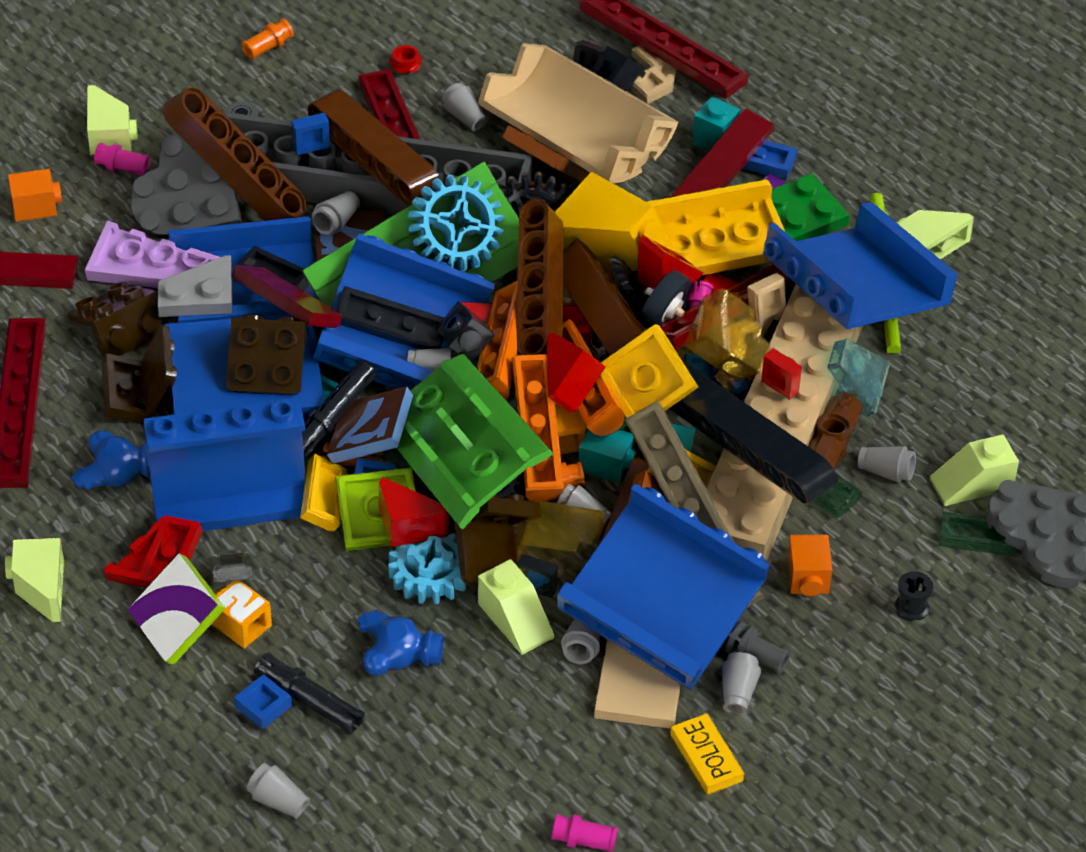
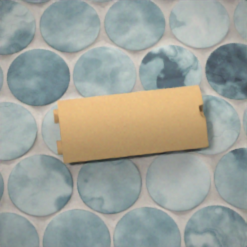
(578, 113)

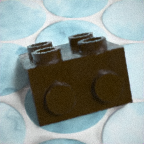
(120, 318)
(266, 355)
(137, 387)
(490, 535)

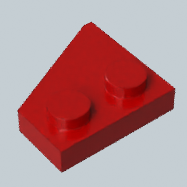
(155, 551)

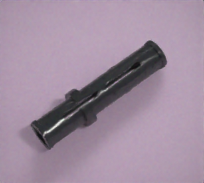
(339, 400)
(309, 693)

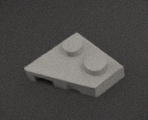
(198, 290)

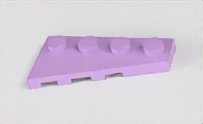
(137, 259)

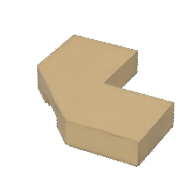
(658, 77)
(767, 300)

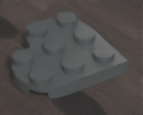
(182, 192)
(1045, 526)

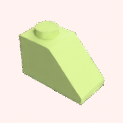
(108, 120)
(939, 230)
(975, 470)
(38, 574)
(514, 606)

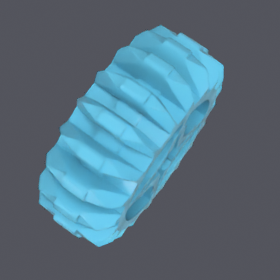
(441, 222)

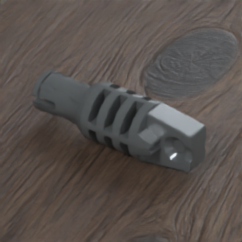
(748, 640)

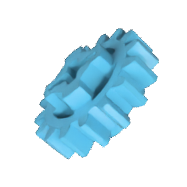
(427, 568)

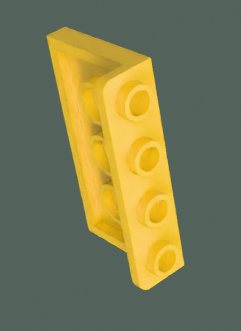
(720, 226)

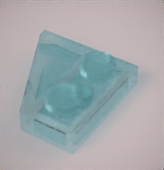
(859, 373)

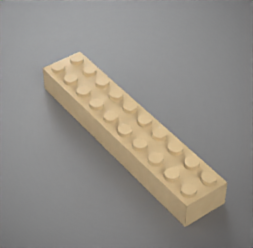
(744, 498)

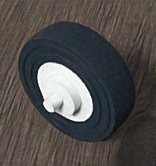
(665, 300)

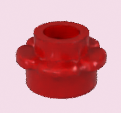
(405, 59)

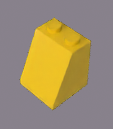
(609, 221)

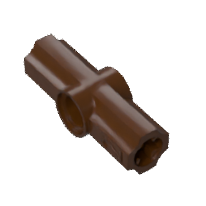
(836, 427)

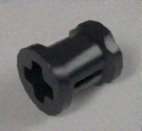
(909, 591)

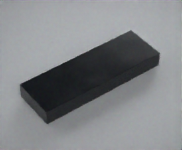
(389, 319)

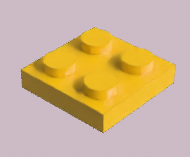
(647, 373)

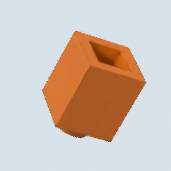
(34, 194)
(809, 564)

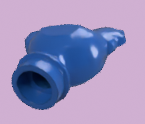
(114, 462)
(398, 643)

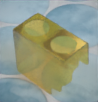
(727, 336)
(562, 528)

